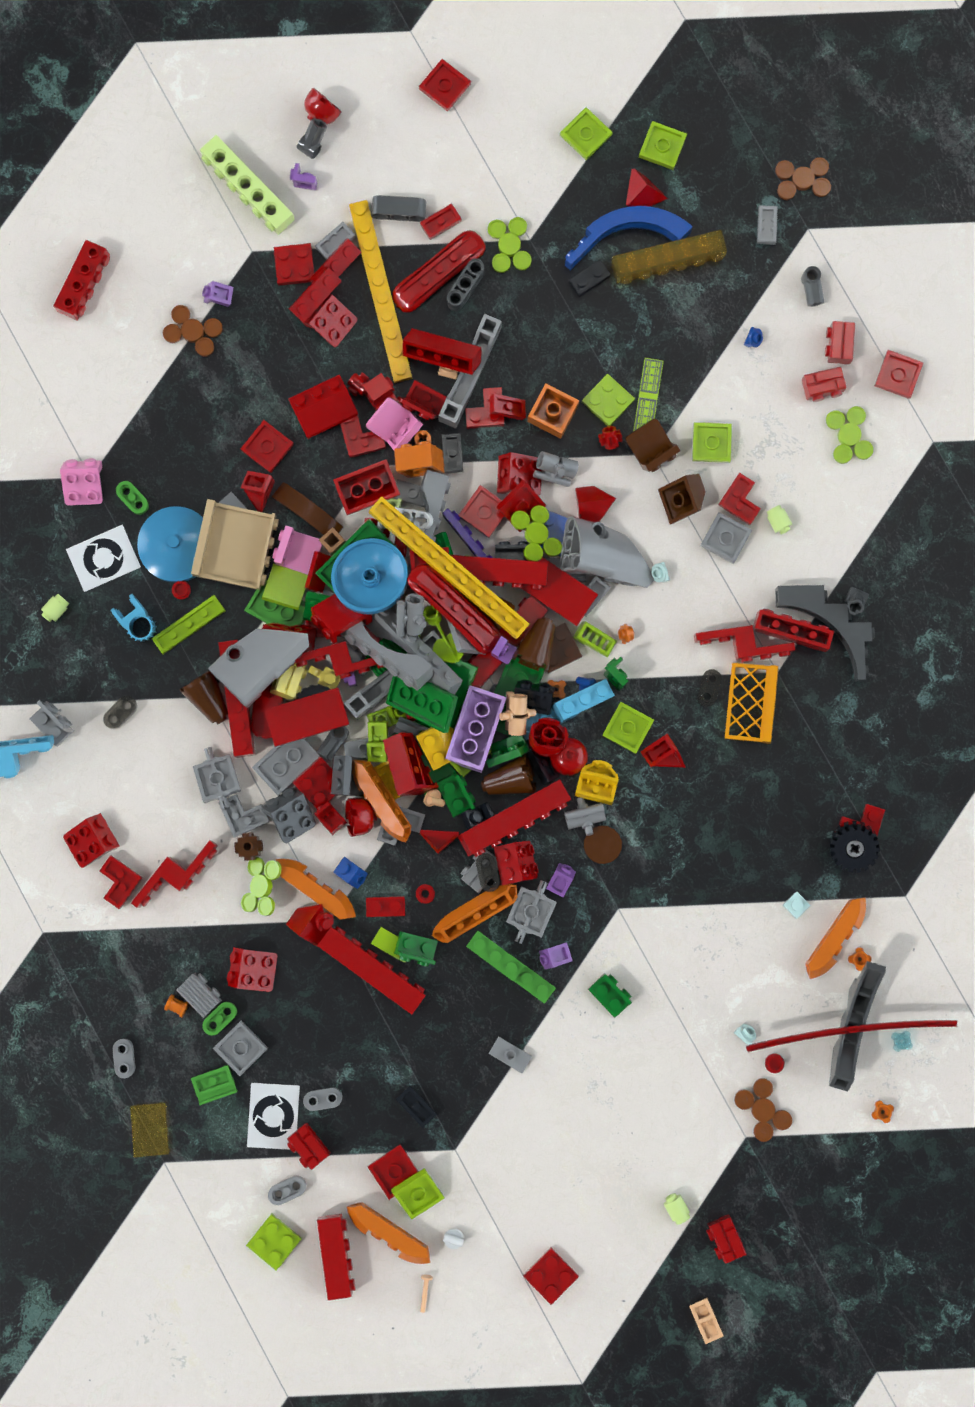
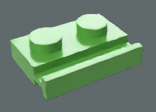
(214, 1084)

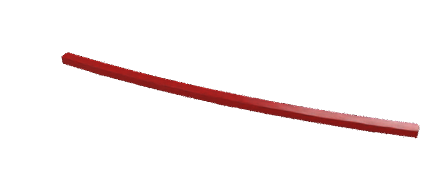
(850, 1029)

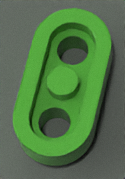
(132, 498)
(220, 1018)

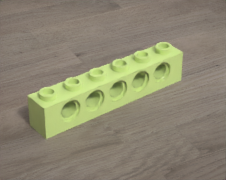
(216, 149)

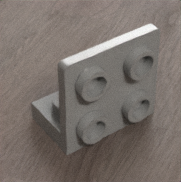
(51, 723)

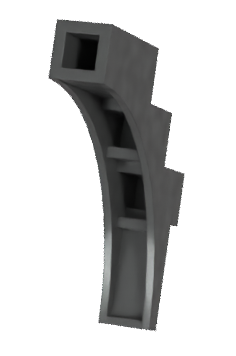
(853, 635)
(847, 1046)

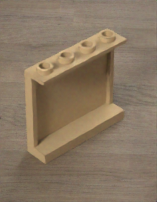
(234, 545)

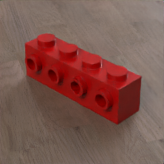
(81, 280)
(442, 351)
(792, 630)
(335, 1256)

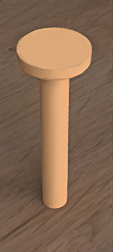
(426, 1278)

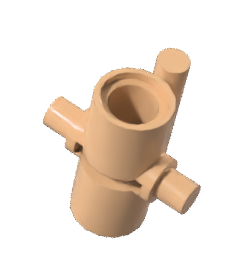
(516, 713)

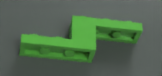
(511, 967)

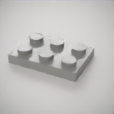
(285, 764)

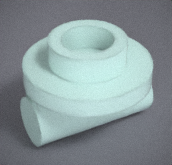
(660, 572)
(746, 1033)

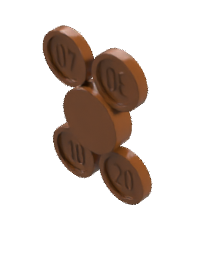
(803, 178)
(192, 330)
(763, 1109)

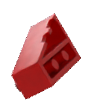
(406, 765)

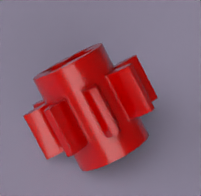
(356, 383)
(610, 437)

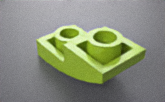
(387, 714)

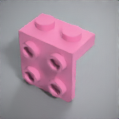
(394, 423)
(81, 482)
(295, 550)

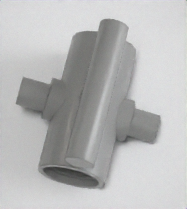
(555, 468)
(410, 615)
(585, 816)

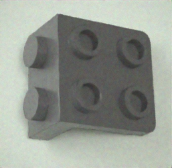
(342, 776)
(290, 814)

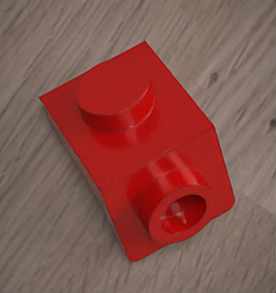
(330, 817)

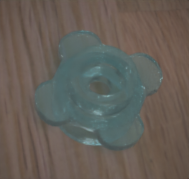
(898, 1046)

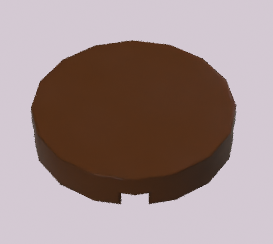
(603, 845)

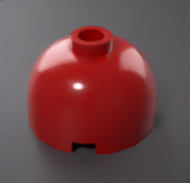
(320, 107)
(546, 735)
(571, 758)
(360, 816)

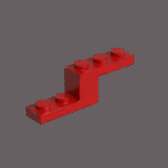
(324, 280)
(744, 643)
(340, 660)
(175, 874)

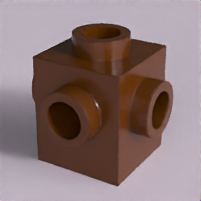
(255, 850)

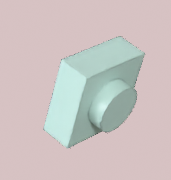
(796, 905)

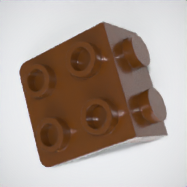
(651, 445)

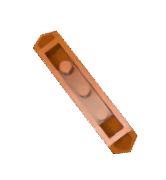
(380, 798)
(336, 903)
(474, 912)
(830, 945)
(398, 1239)

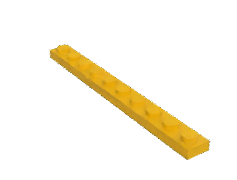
(380, 291)
(448, 567)

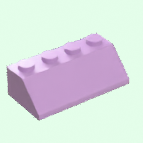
(475, 728)

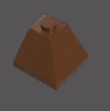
(682, 497)

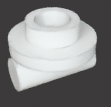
(453, 1239)

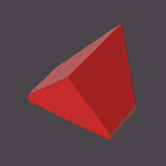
(642, 191)
(258, 488)
(592, 503)
(663, 753)
(439, 839)
(304, 925)

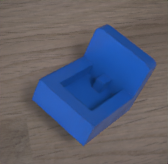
(350, 873)

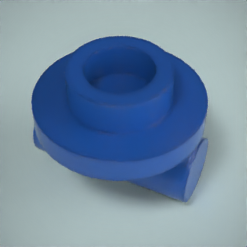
(754, 337)
(585, 682)

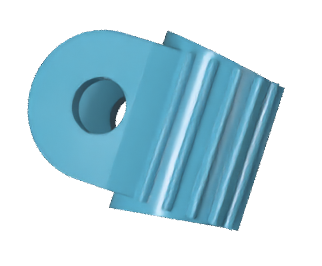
(128, 621)

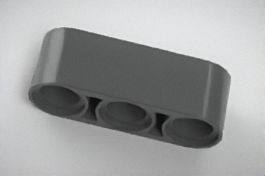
(398, 208)
(466, 276)

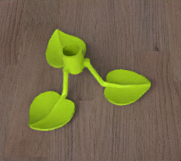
(443, 647)

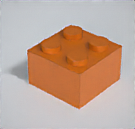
(553, 411)
(417, 459)

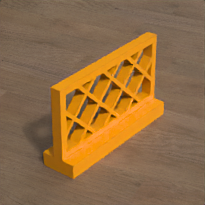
(768, 703)

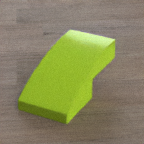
(375, 747)
(386, 941)

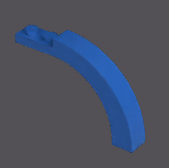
(626, 218)

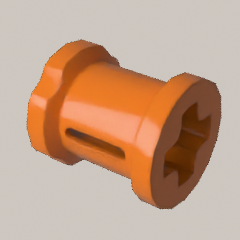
(422, 434)
(176, 1005)

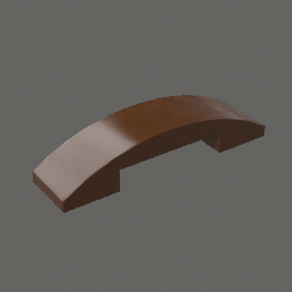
(306, 509)

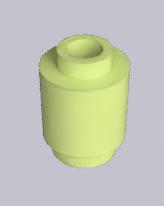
(779, 520)
(54, 608)
(677, 1208)

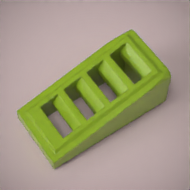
(584, 640)

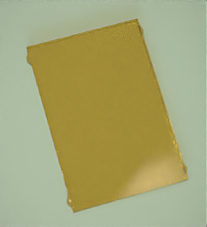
(149, 1129)

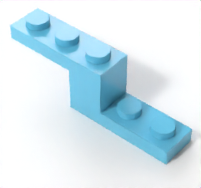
(575, 704)
(9, 752)

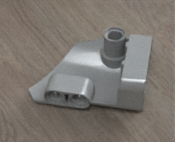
(602, 552)
(262, 659)

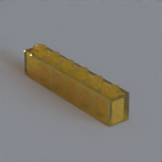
(669, 256)

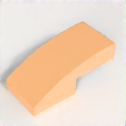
(706, 1321)

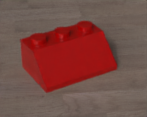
(323, 406)
(366, 486)

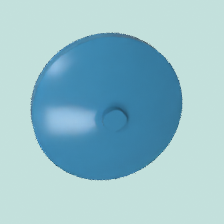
(169, 543)
(369, 576)

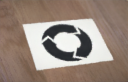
(103, 558)
(272, 1115)

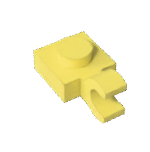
(326, 678)

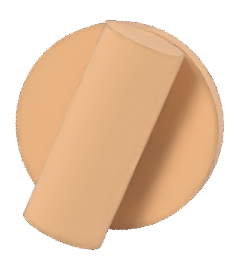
(449, 373)
(433, 798)

